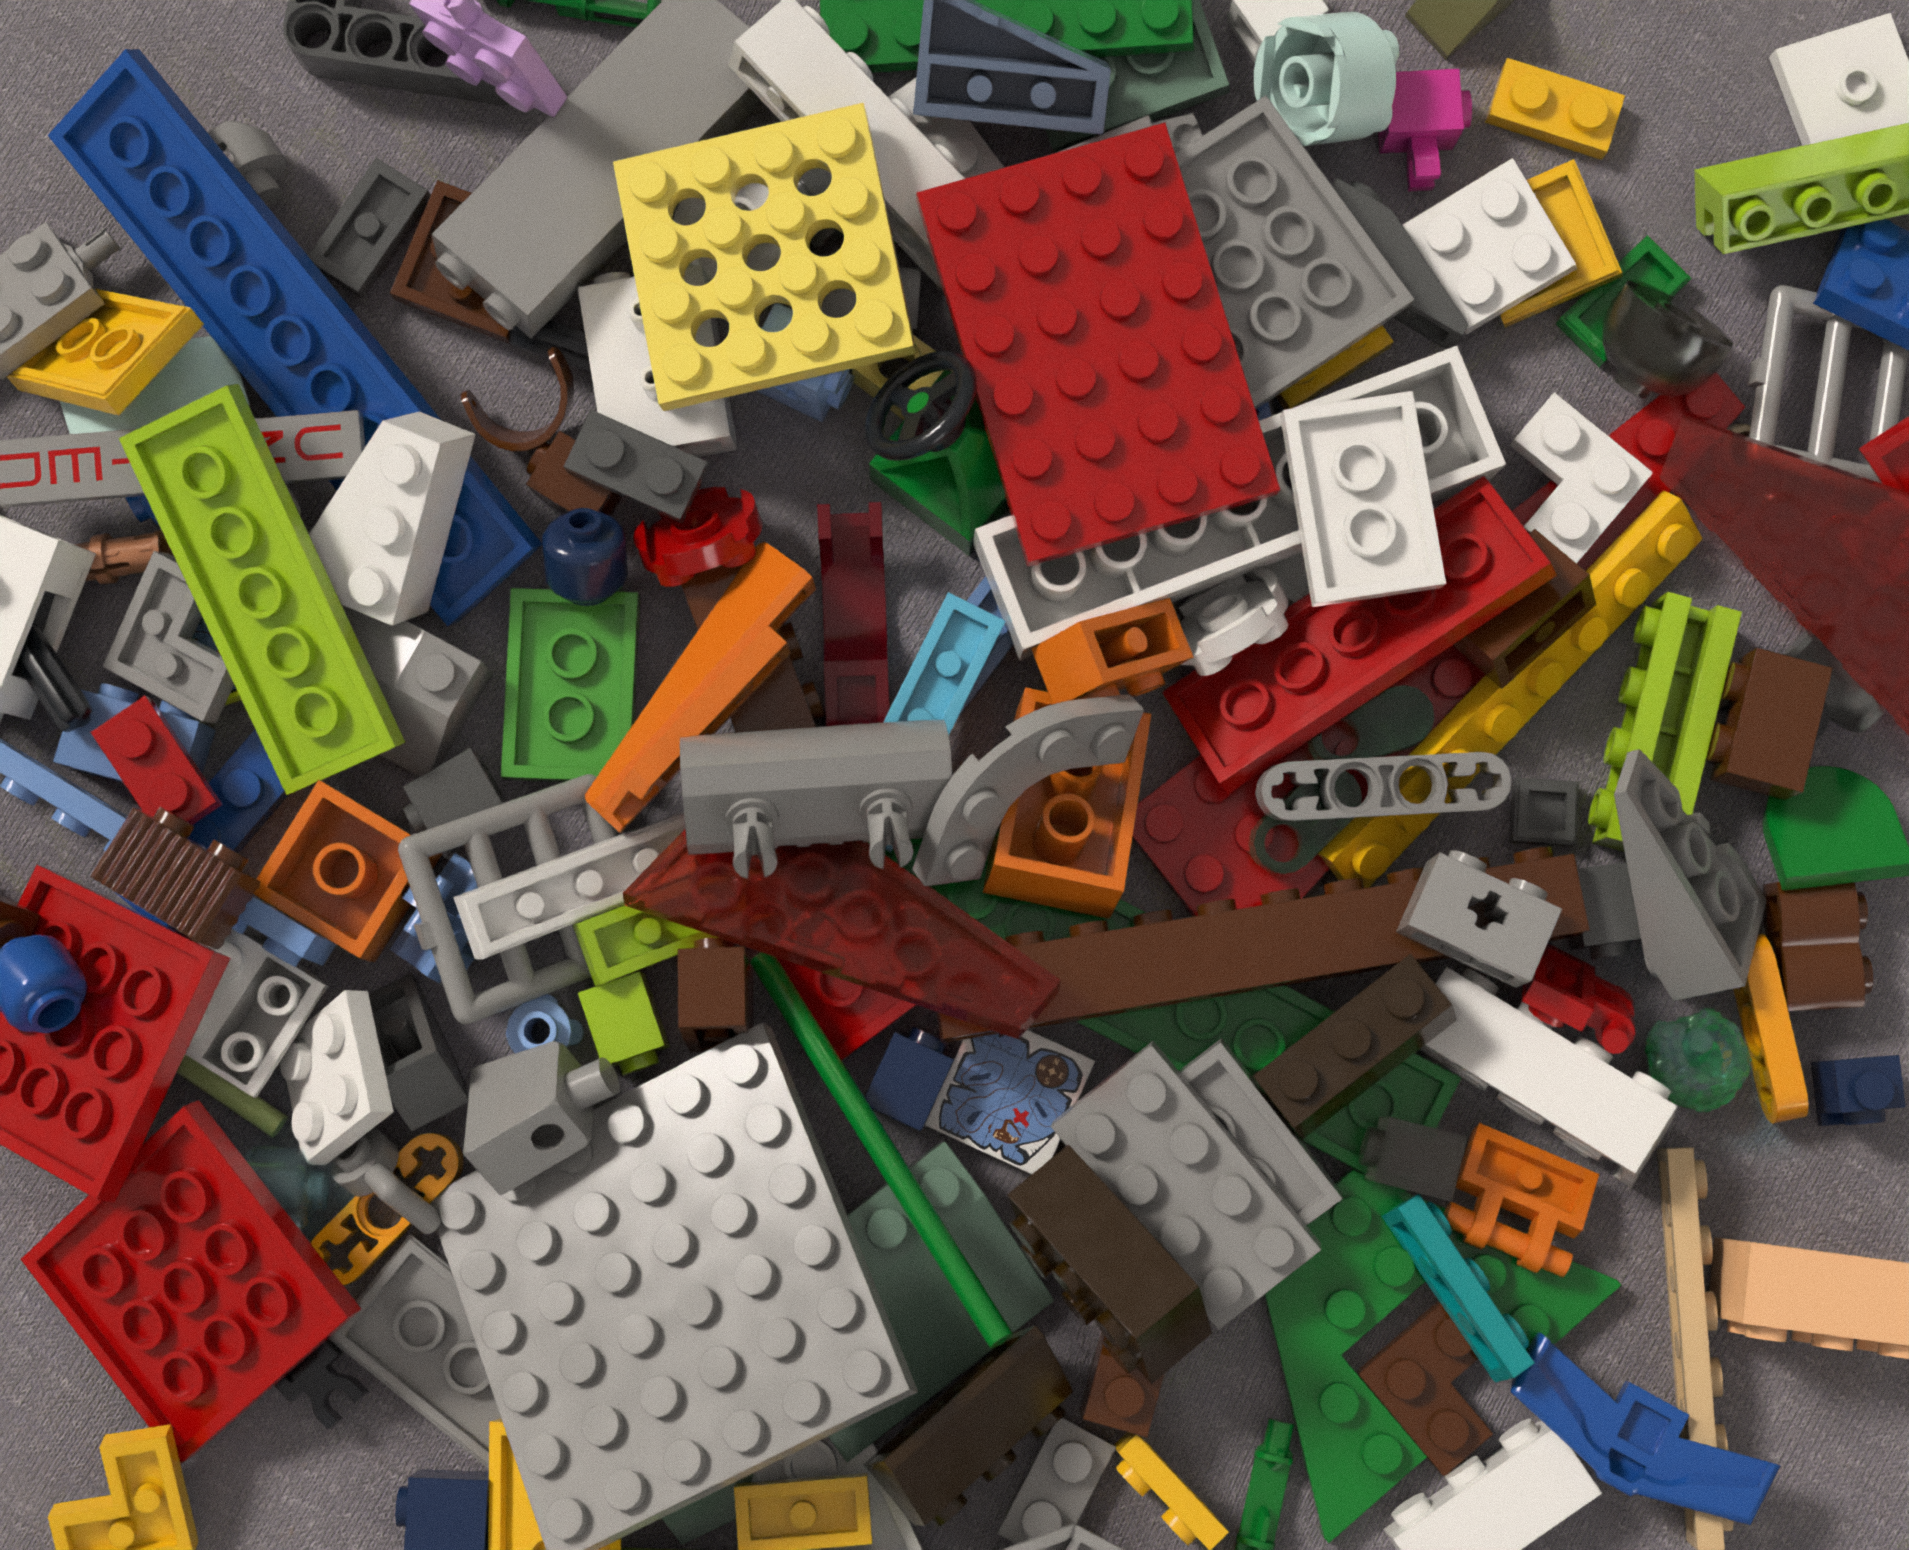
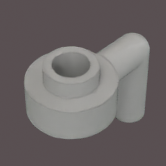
(369, 1168)

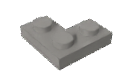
(158, 648)

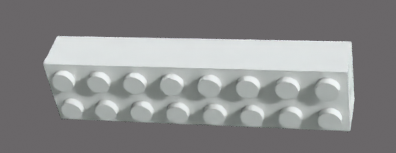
(1235, 541)

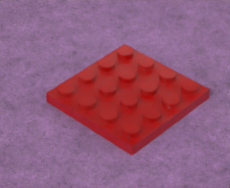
(93, 1088)
(191, 1282)

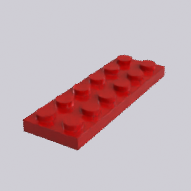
(1351, 651)

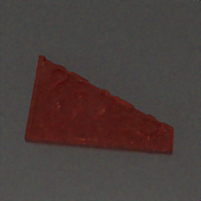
(1814, 540)

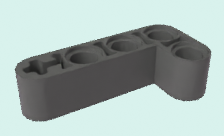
(355, 31)

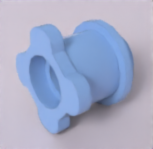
(542, 1008)

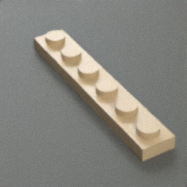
(1692, 1315)

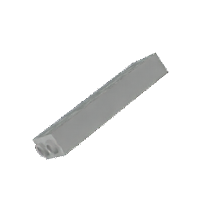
(555, 200)

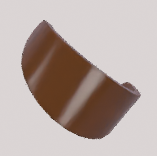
(523, 440)

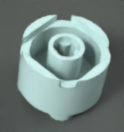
(1329, 76)

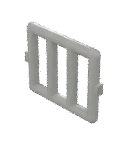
(1769, 371)
(474, 832)

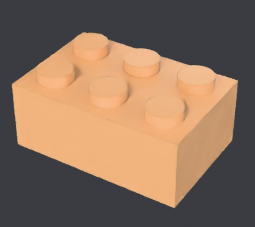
(1815, 1294)

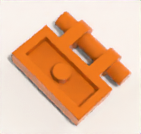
(1527, 1183)

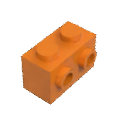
(1113, 653)

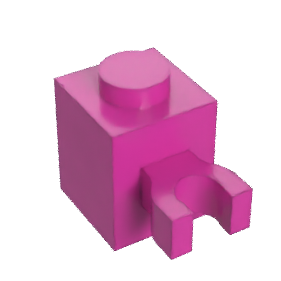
(1426, 119)

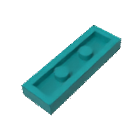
(1460, 1288)

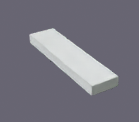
(561, 889)

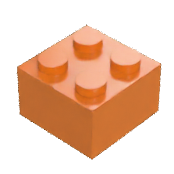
(340, 873)

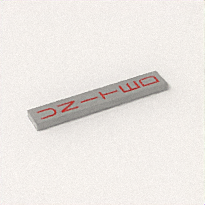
(97, 466)

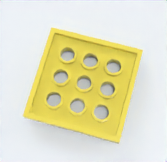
(812, 342)

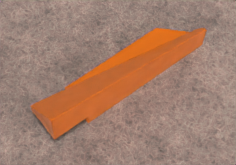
(707, 684)

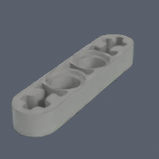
(1383, 789)

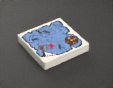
(1007, 1096)

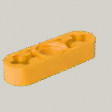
(1771, 1038)
(409, 1163)

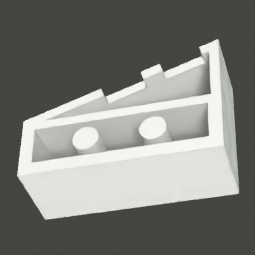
(394, 517)

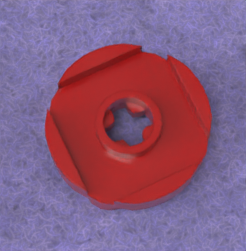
(713, 534)

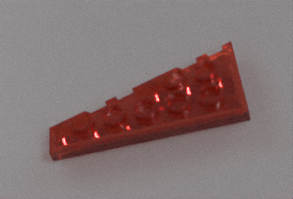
(853, 923)

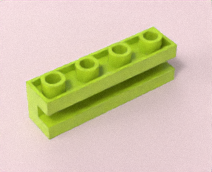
(1804, 190)
(1668, 701)

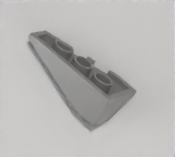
(424, 684)
(1689, 895)

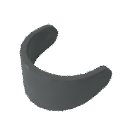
(1846, 700)

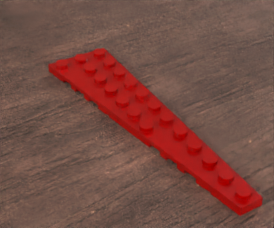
(1202, 834)

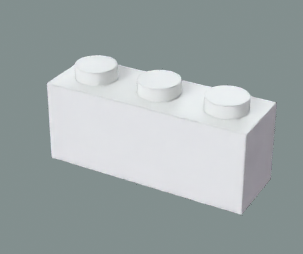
(1498, 1500)

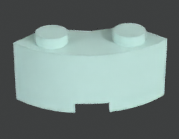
(188, 376)

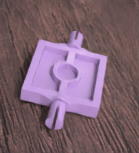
(490, 52)

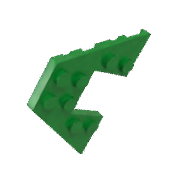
(1337, 1296)

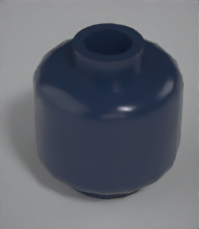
(585, 559)

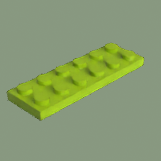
(261, 588)

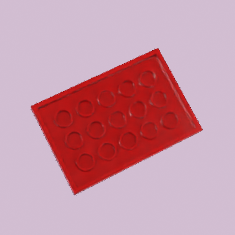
(1097, 344)

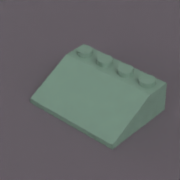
(919, 1301)

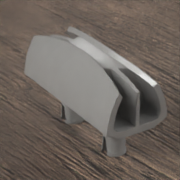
(813, 788)

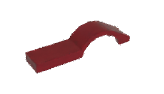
(854, 616)

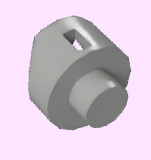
(254, 157)

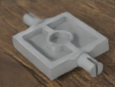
(46, 291)

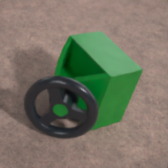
(941, 452)

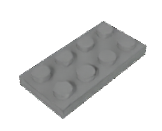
(1188, 1182)

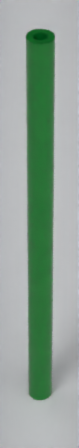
(882, 1151)

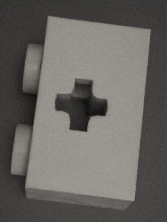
(1504, 948)

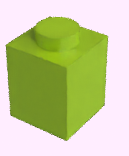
(625, 1022)

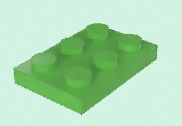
(567, 684)

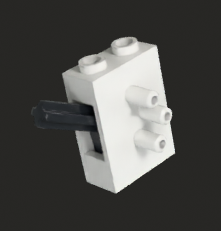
(621, 369)
(37, 598)

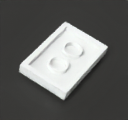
(1362, 499)

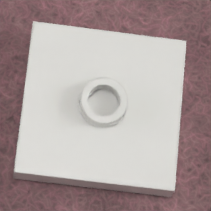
(1845, 80)

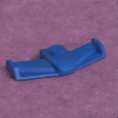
(1637, 1440)

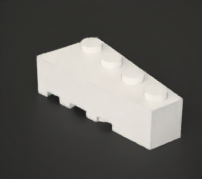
(1550, 1077)

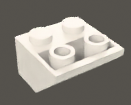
(253, 1013)

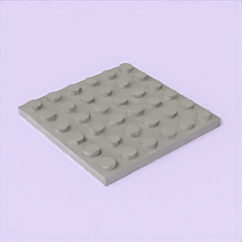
(671, 1298)

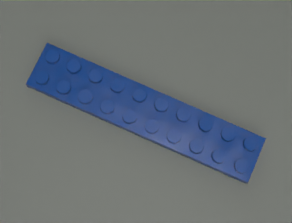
(264, 295)

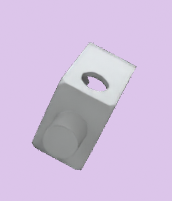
(532, 1112)

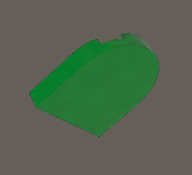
(1834, 832)

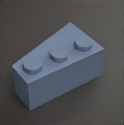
(1005, 72)

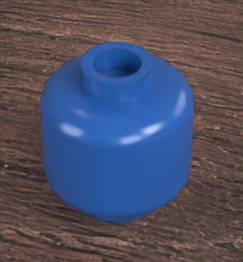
(39, 984)

